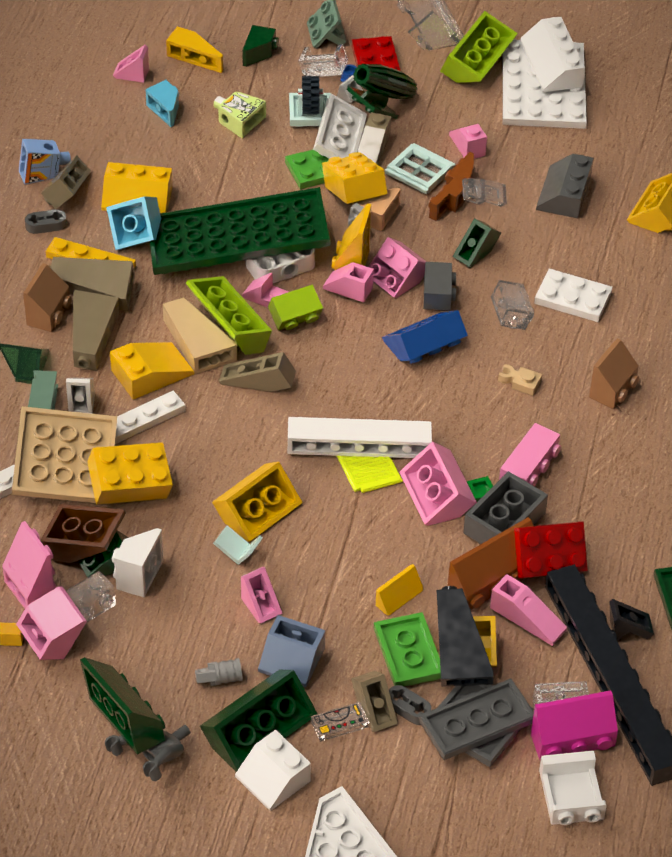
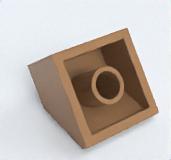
(46, 299)
(614, 375)

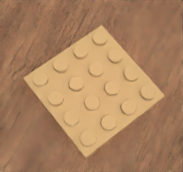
(55, 452)

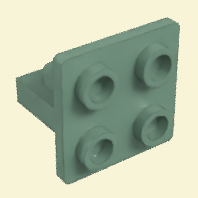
(326, 24)

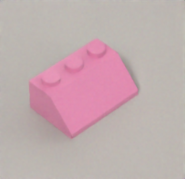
(437, 485)

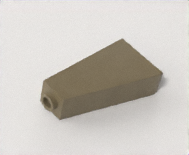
(97, 276)
(92, 326)

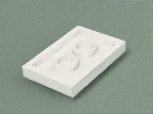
(573, 295)

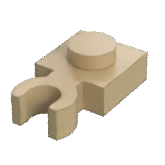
(522, 380)

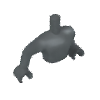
(155, 755)

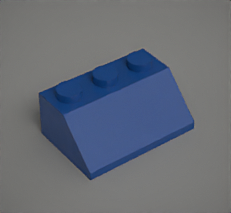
(426, 336)

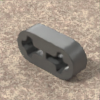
(45, 221)
(410, 703)

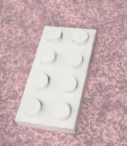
(339, 129)

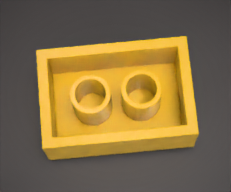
(354, 178)
(129, 473)

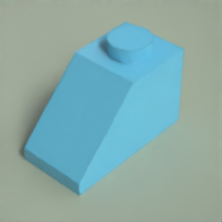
(163, 101)

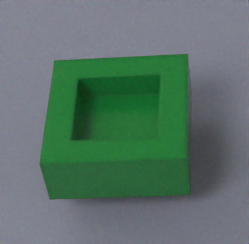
(480, 487)

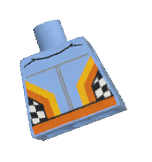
(40, 160)

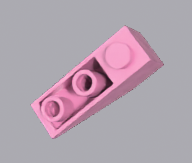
(525, 609)

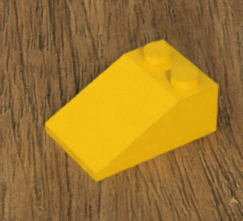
(355, 241)
(148, 367)

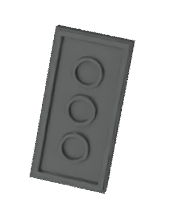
(477, 719)

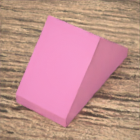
(134, 67)
(259, 595)

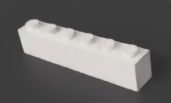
(357, 437)

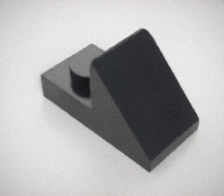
(629, 619)

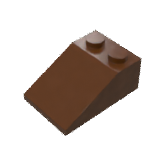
(81, 531)

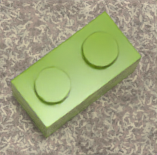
(295, 308)

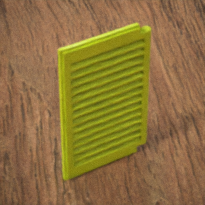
(369, 472)

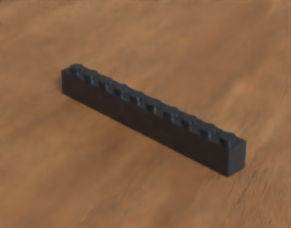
(612, 672)

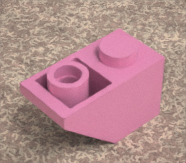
(351, 281)

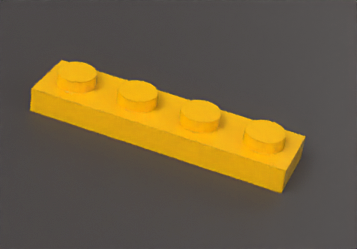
(69, 249)

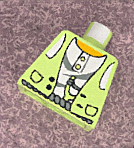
(240, 112)

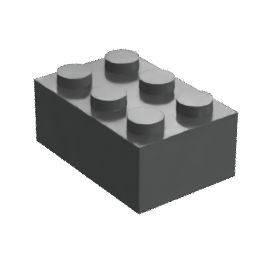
(503, 507)

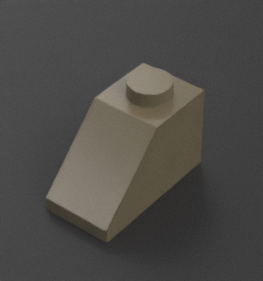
(375, 699)

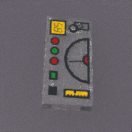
(340, 721)

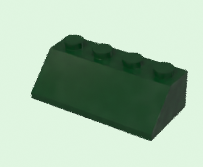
(272, 705)
(122, 706)

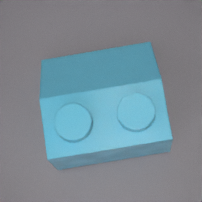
(134, 221)

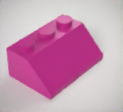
(575, 724)

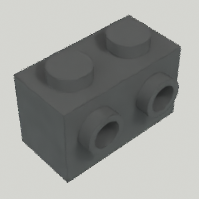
(438, 286)

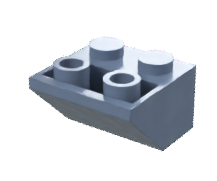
(292, 647)

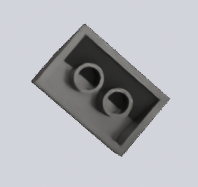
(566, 186)

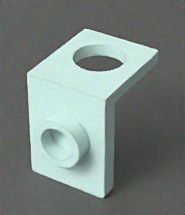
(234, 545)

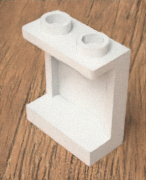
(571, 788)

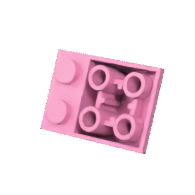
(28, 566)

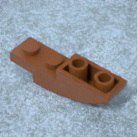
(452, 192)

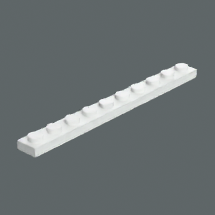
(128, 425)

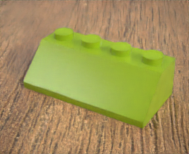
(478, 50)
(231, 313)

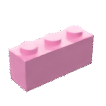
(533, 454)

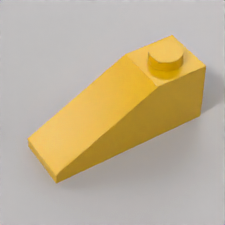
(193, 49)

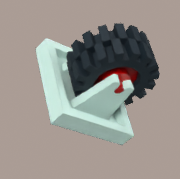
(308, 104)

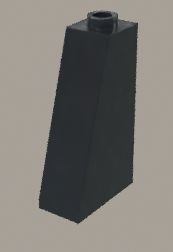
(460, 646)

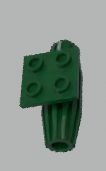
(381, 85)

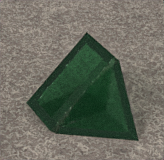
(24, 360)

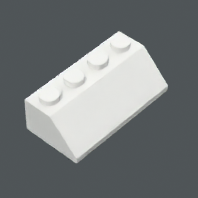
(553, 55)

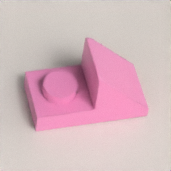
(262, 290)

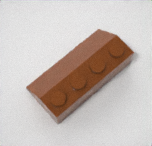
(485, 566)

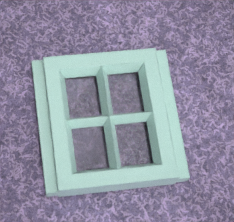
(419, 168)

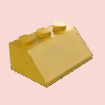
(132, 181)
(655, 206)
(258, 501)

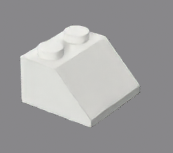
(138, 562)
(274, 770)

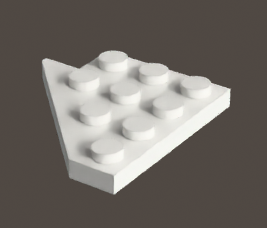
(344, 830)

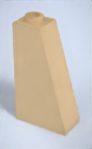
(198, 337)

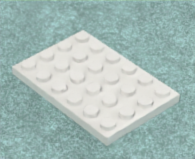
(526, 102)

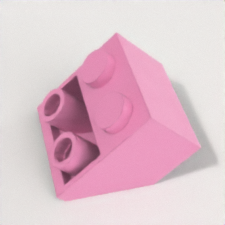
(397, 268)
(51, 624)

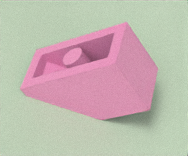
(470, 140)

